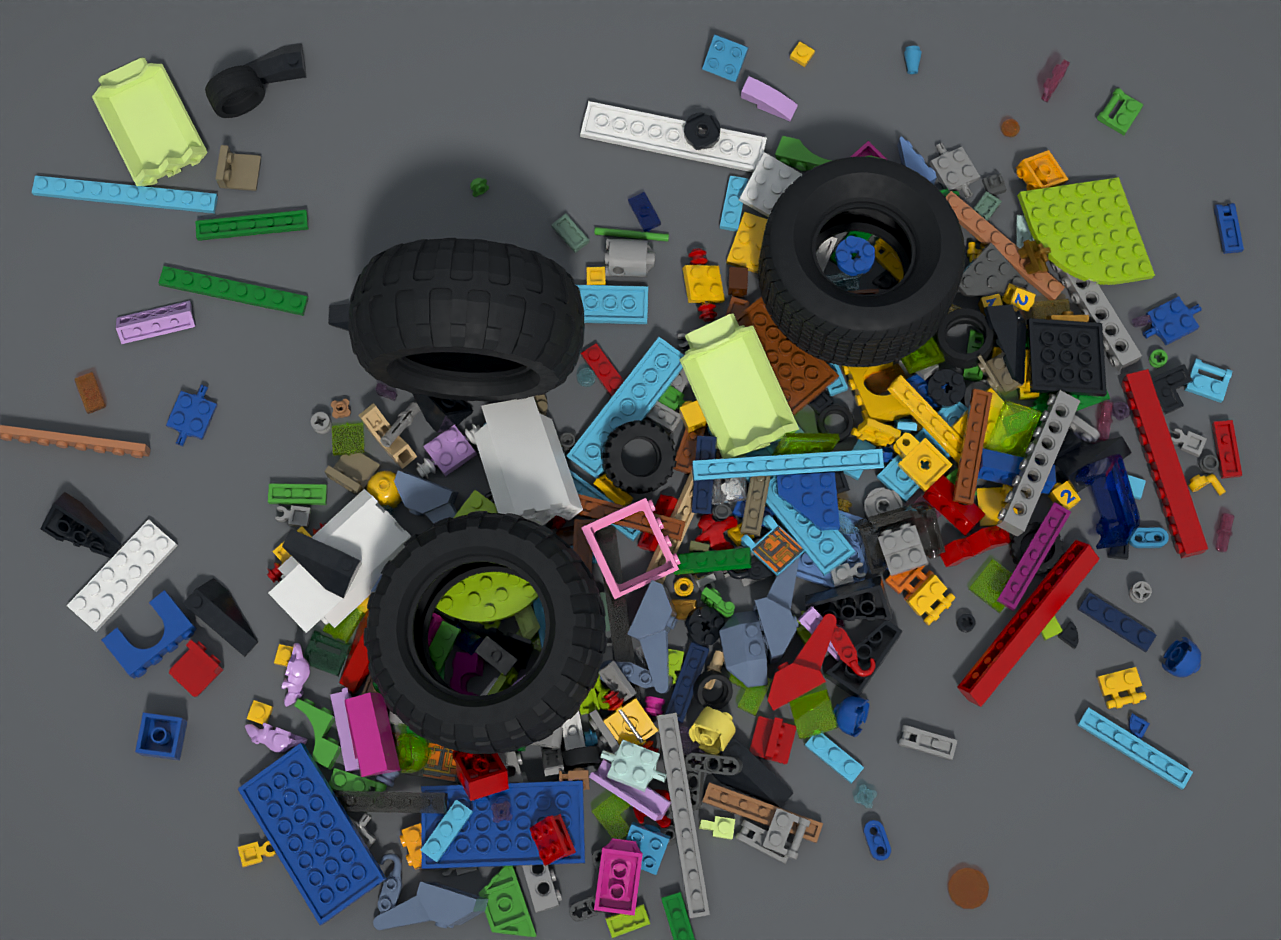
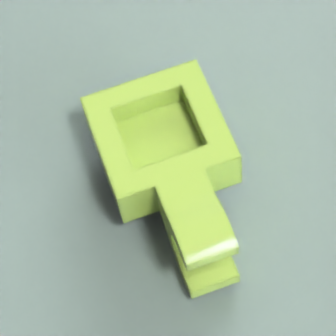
(721, 827)

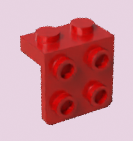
(196, 669)

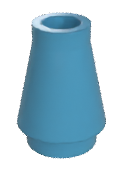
(912, 58)

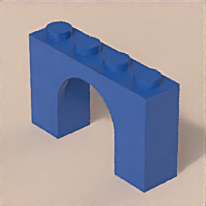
(176, 629)

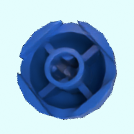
(1182, 658)
(851, 714)

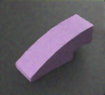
(768, 99)

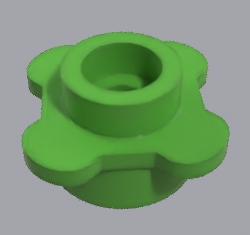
(479, 186)

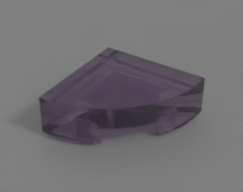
(382, 391)

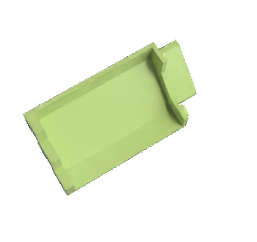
(148, 121)
(736, 387)

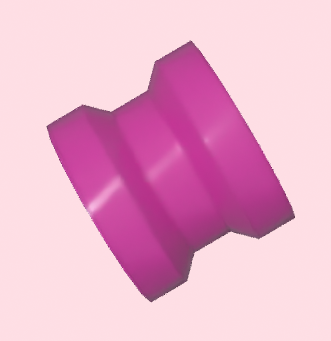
(654, 705)

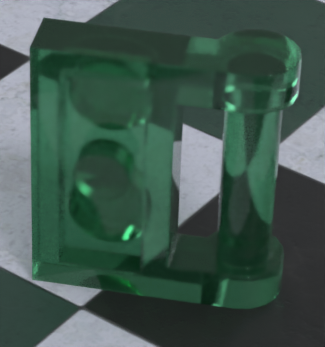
(323, 659)

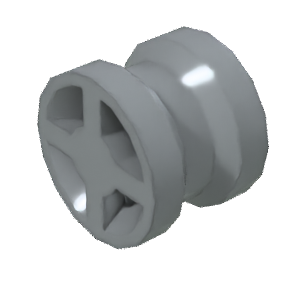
(323, 426)
(1143, 589)

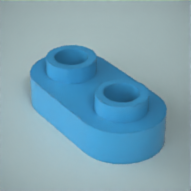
(1147, 538)

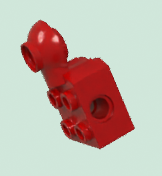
(480, 774)

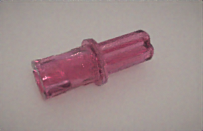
(1105, 420)
(1224, 532)

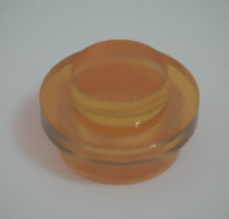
(1010, 128)

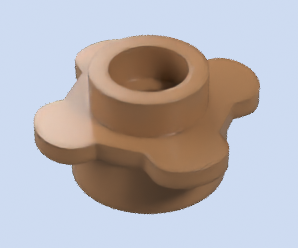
(345, 412)

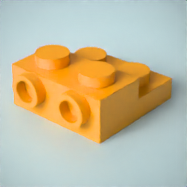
(1041, 171)
(413, 840)

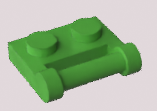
(1124, 116)

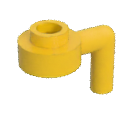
(1200, 481)

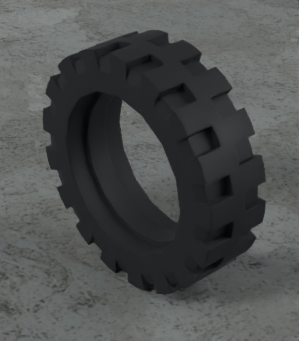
(1016, 553)

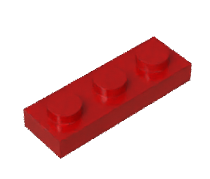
(603, 369)
(1227, 449)
(665, 507)

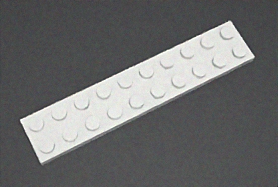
(667, 137)

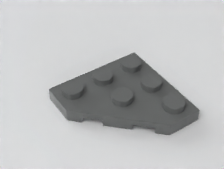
(989, 274)

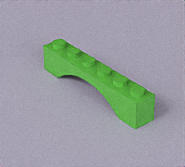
(796, 155)

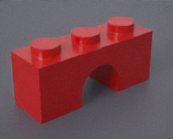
(961, 516)

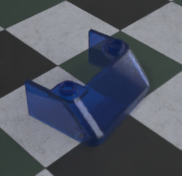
(1113, 499)

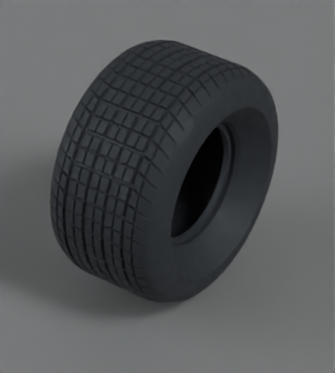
(873, 199)

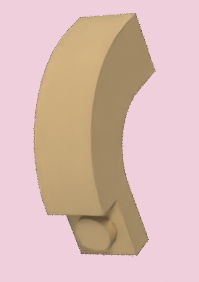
(378, 426)

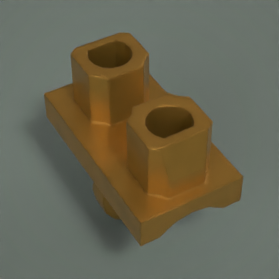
(1037, 256)

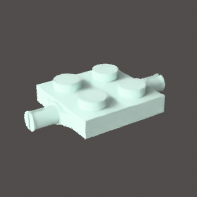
(633, 765)

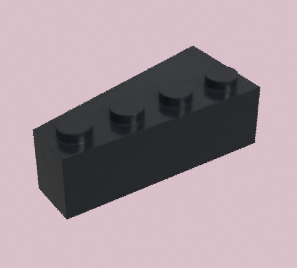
(853, 601)
(875, 646)

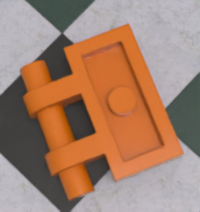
(901, 581)

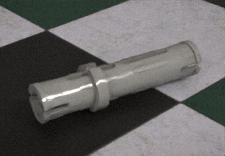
(400, 424)

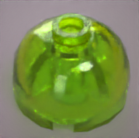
(412, 752)

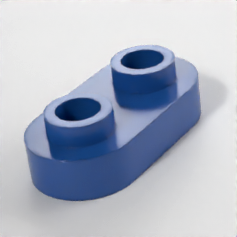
(877, 840)

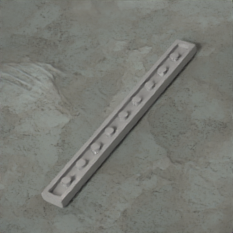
(683, 815)

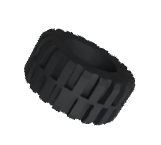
(664, 457)

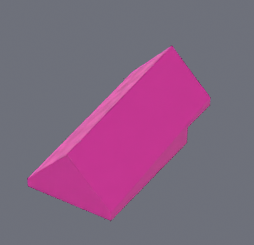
(371, 734)

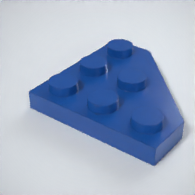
(812, 497)

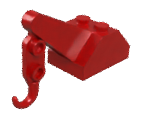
(804, 673)

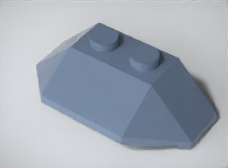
(744, 649)

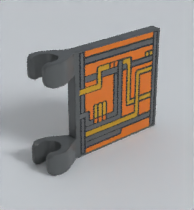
(440, 765)

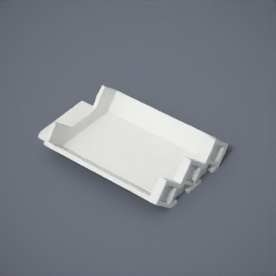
(526, 462)
(358, 530)

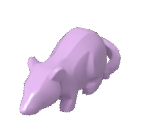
(297, 672)
(276, 740)

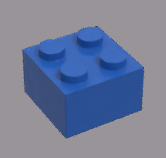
(161, 736)

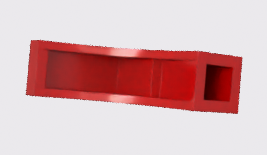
(975, 544)

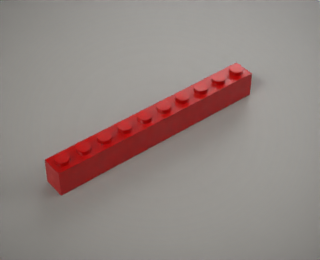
(1164, 464)
(1028, 623)

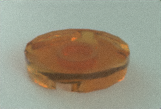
(968, 888)

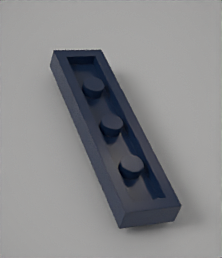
(704, 489)
(1117, 622)
(689, 673)

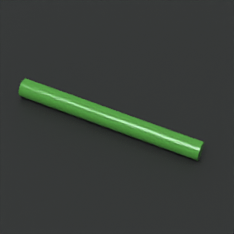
(631, 234)

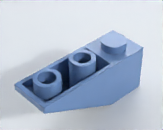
(914, 161)

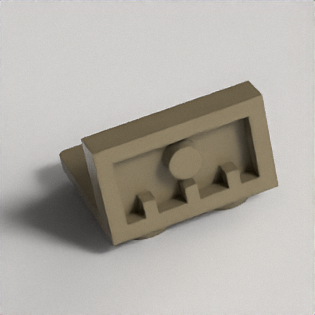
(237, 170)
(998, 374)
(353, 472)

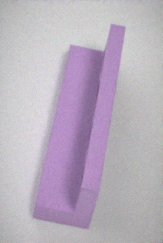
(155, 322)
(343, 729)
(647, 802)

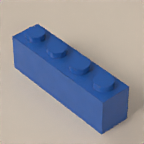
(1004, 467)

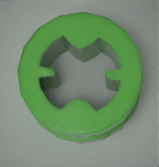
(1153, 361)

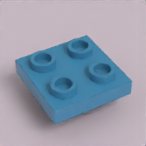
(725, 58)
(650, 843)

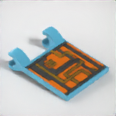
(776, 548)

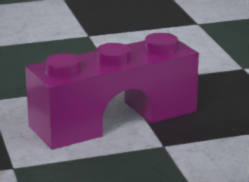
(464, 668)

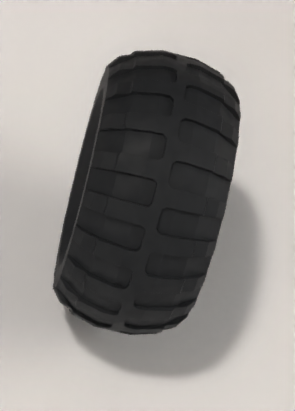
(466, 320)
(403, 611)

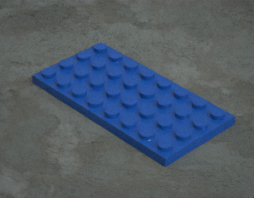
(312, 834)
(508, 842)

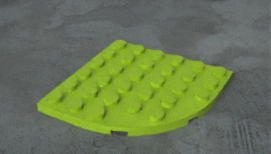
(1088, 231)
(487, 594)

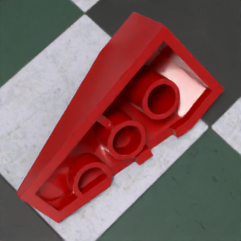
(357, 662)

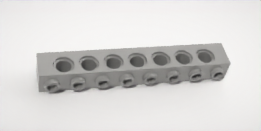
(1110, 319)
(1008, 519)
(540, 901)

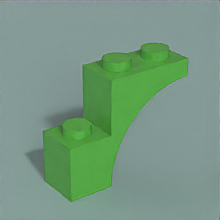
(325, 751)

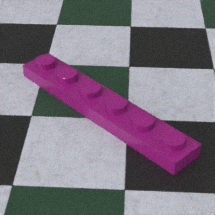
(1033, 556)

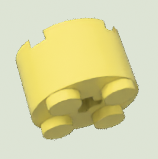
(712, 730)

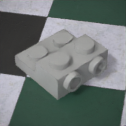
(902, 549)

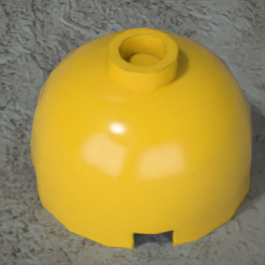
(383, 488)

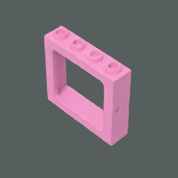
(671, 559)

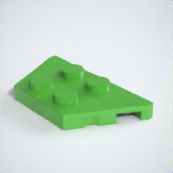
(506, 905)

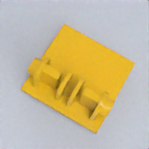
(991, 502)

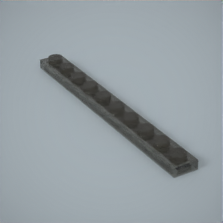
(617, 607)

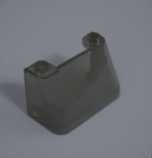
(918, 514)

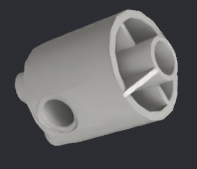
(628, 258)

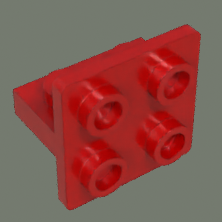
(772, 739)
(552, 839)

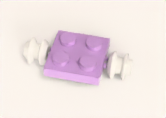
(448, 451)

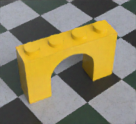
(874, 406)

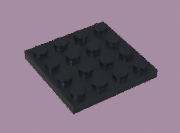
(1066, 357)

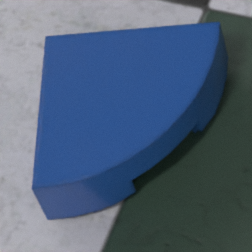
(1137, 726)

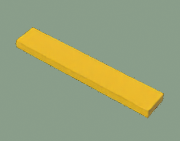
(927, 417)

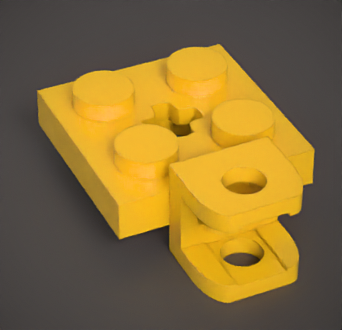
(914, 453)

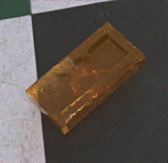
(881, 381)
(90, 392)

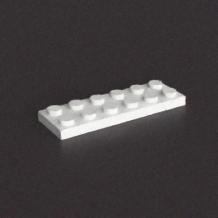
(122, 575)

